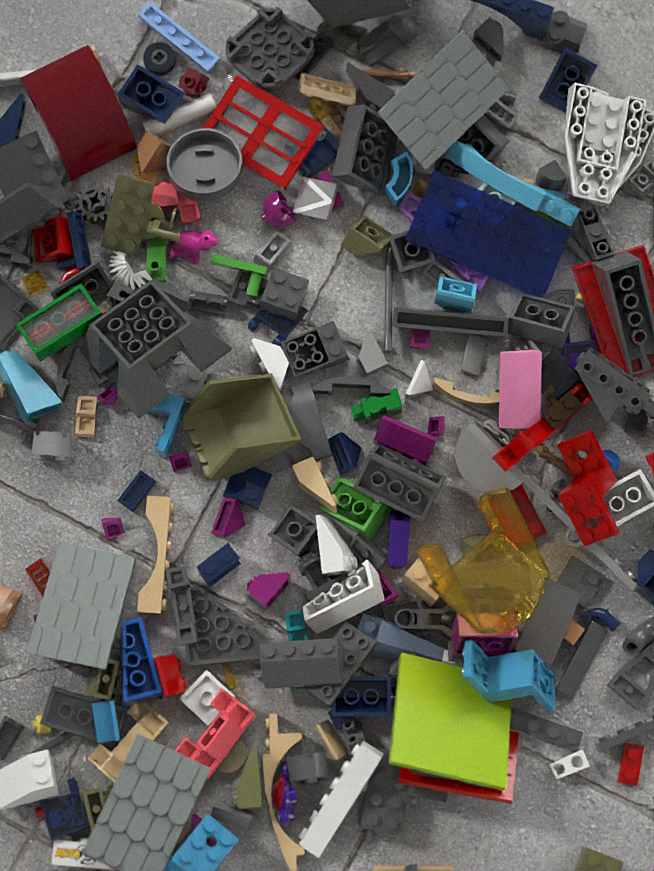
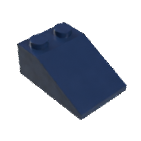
(569, 69)
(150, 95)

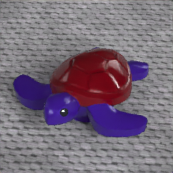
(284, 797)

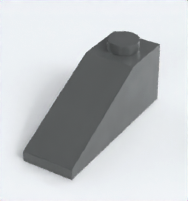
(371, 90)

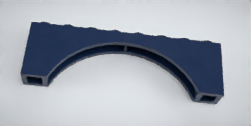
(529, 15)

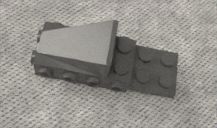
(606, 390)

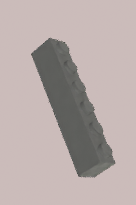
(450, 321)

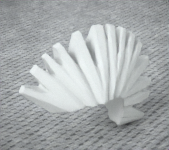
(125, 272)

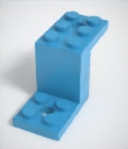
(171, 410)
(509, 675)
(196, 855)

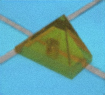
(320, 109)

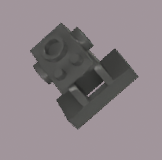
(309, 562)

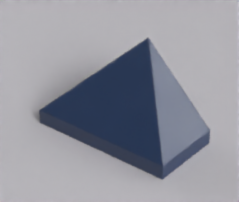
(345, 452)

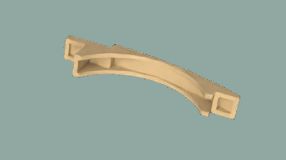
(278, 746)

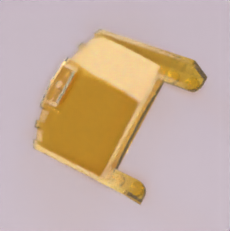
(496, 579)

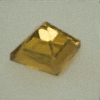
(34, 282)

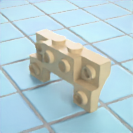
(148, 724)

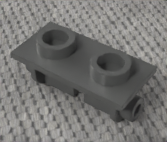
(208, 302)

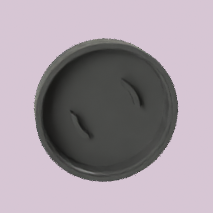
(204, 164)

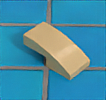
(86, 416)

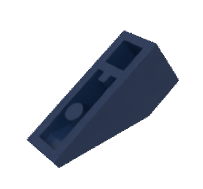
(11, 121)

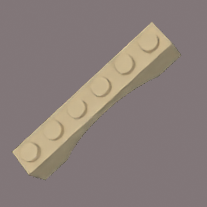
(151, 595)

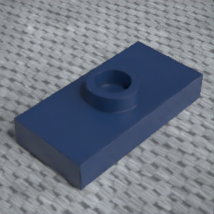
(136, 491)

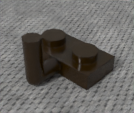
(560, 409)

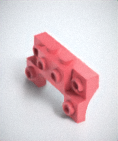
(169, 198)
(221, 733)

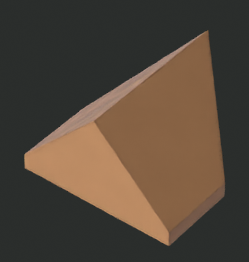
(152, 152)

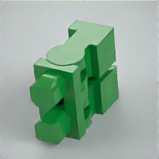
(375, 407)

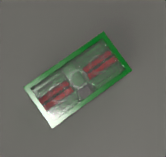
(59, 322)

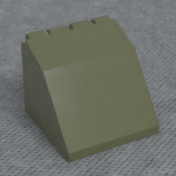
(238, 424)

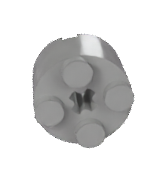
(51, 445)

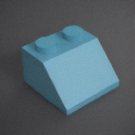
(455, 294)

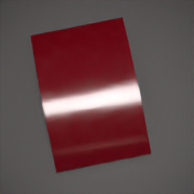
(80, 112)

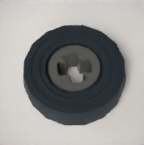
(153, 51)

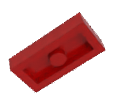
(630, 764)

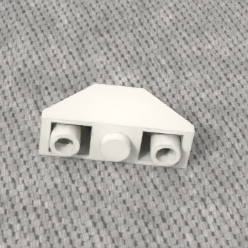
(271, 360)

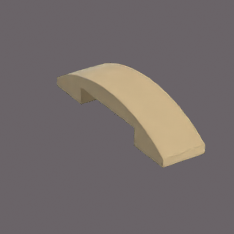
(445, 387)

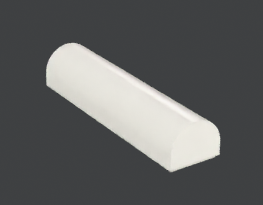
(182, 115)

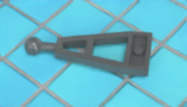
(627, 688)

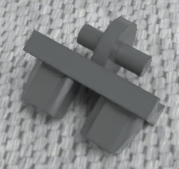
(353, 734)

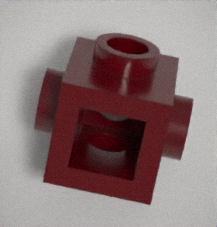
(193, 83)

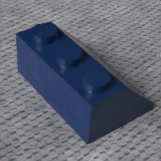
(364, 698)

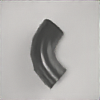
(639, 637)

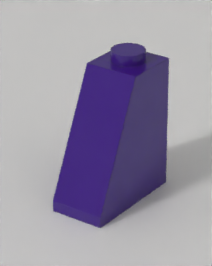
(398, 539)

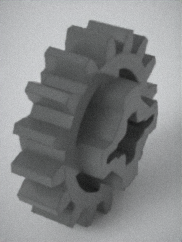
(92, 198)

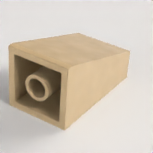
(417, 582)

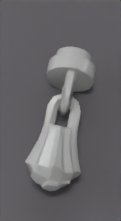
(493, 429)

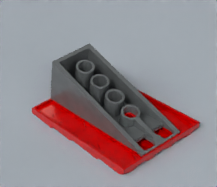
(621, 304)

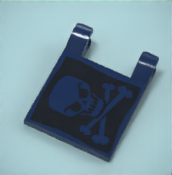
(278, 324)
(65, 814)

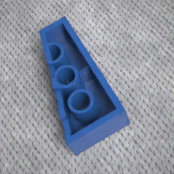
(138, 670)

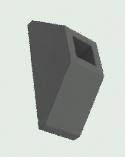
(594, 233)

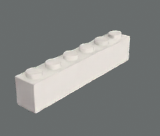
(340, 799)

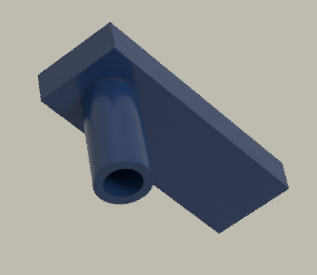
(79, 242)

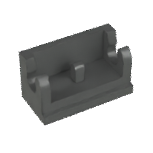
(118, 293)
(9, 733)

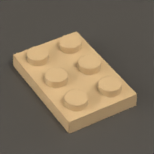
(327, 90)

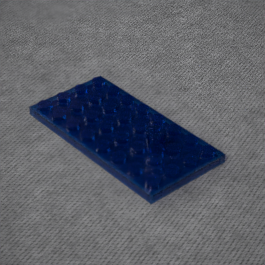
(487, 235)

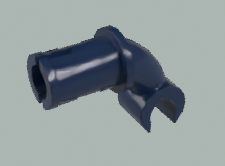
(600, 614)

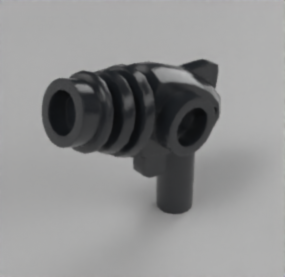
(450, 169)

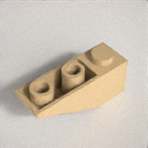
(311, 481)

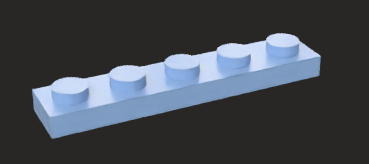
(179, 37)

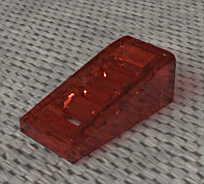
(34, 567)

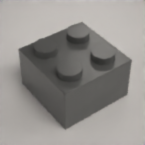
(284, 294)

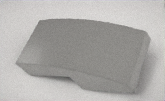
(643, 178)

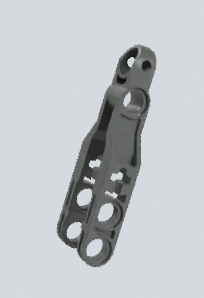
(424, 620)

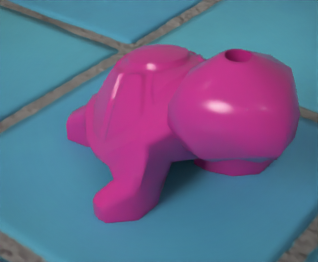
(191, 243)

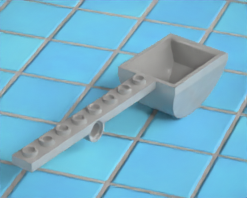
(475, 463)

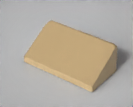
(331, 740)

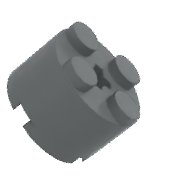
(307, 769)

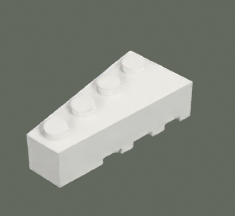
(345, 599)

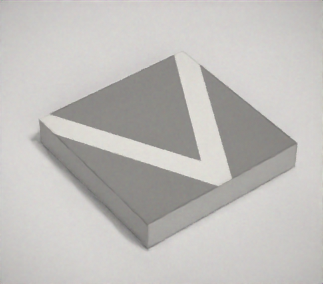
(315, 198)

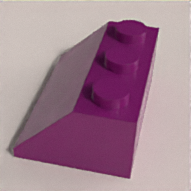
(405, 440)
(267, 588)
(490, 644)

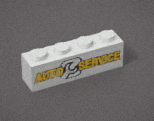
(70, 854)

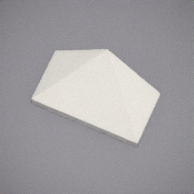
(420, 383)

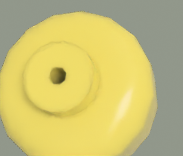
(41, 729)

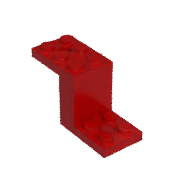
(585, 493)

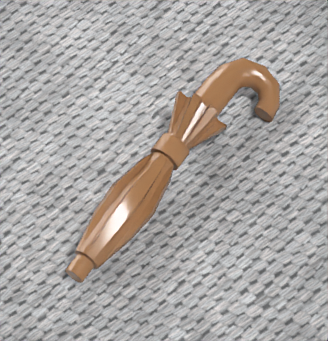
(380, 73)
(560, 463)

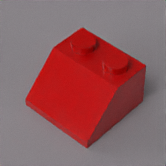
(52, 241)
(169, 676)

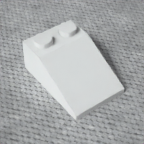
(334, 552)
(28, 780)

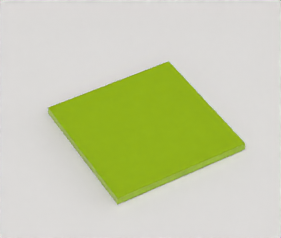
(447, 725)

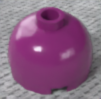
(277, 211)

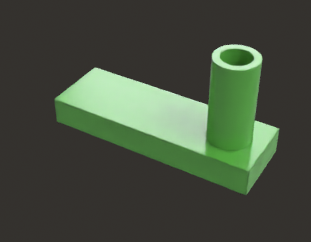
(156, 259)
(255, 270)

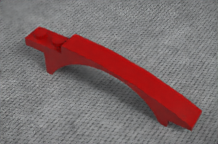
(530, 439)

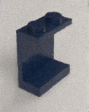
(320, 155)
(218, 565)

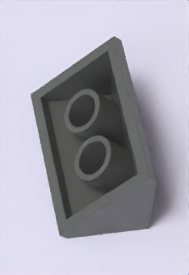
(93, 280)

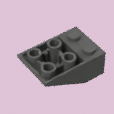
(315, 350)

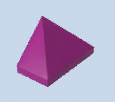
(228, 518)

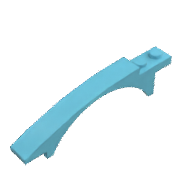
(534, 197)

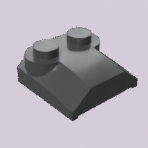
(564, 32)
(295, 531)

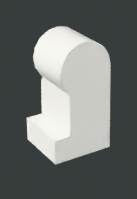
(569, 764)

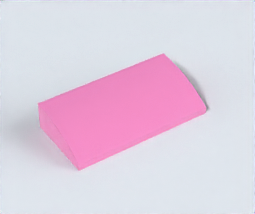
(520, 388)

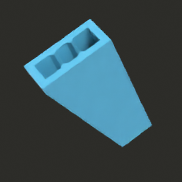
(27, 389)

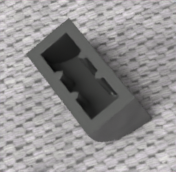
(551, 177)

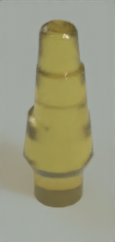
(229, 677)

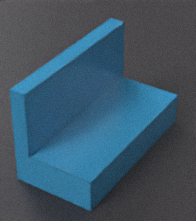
(105, 721)

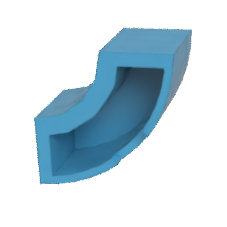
(401, 181)

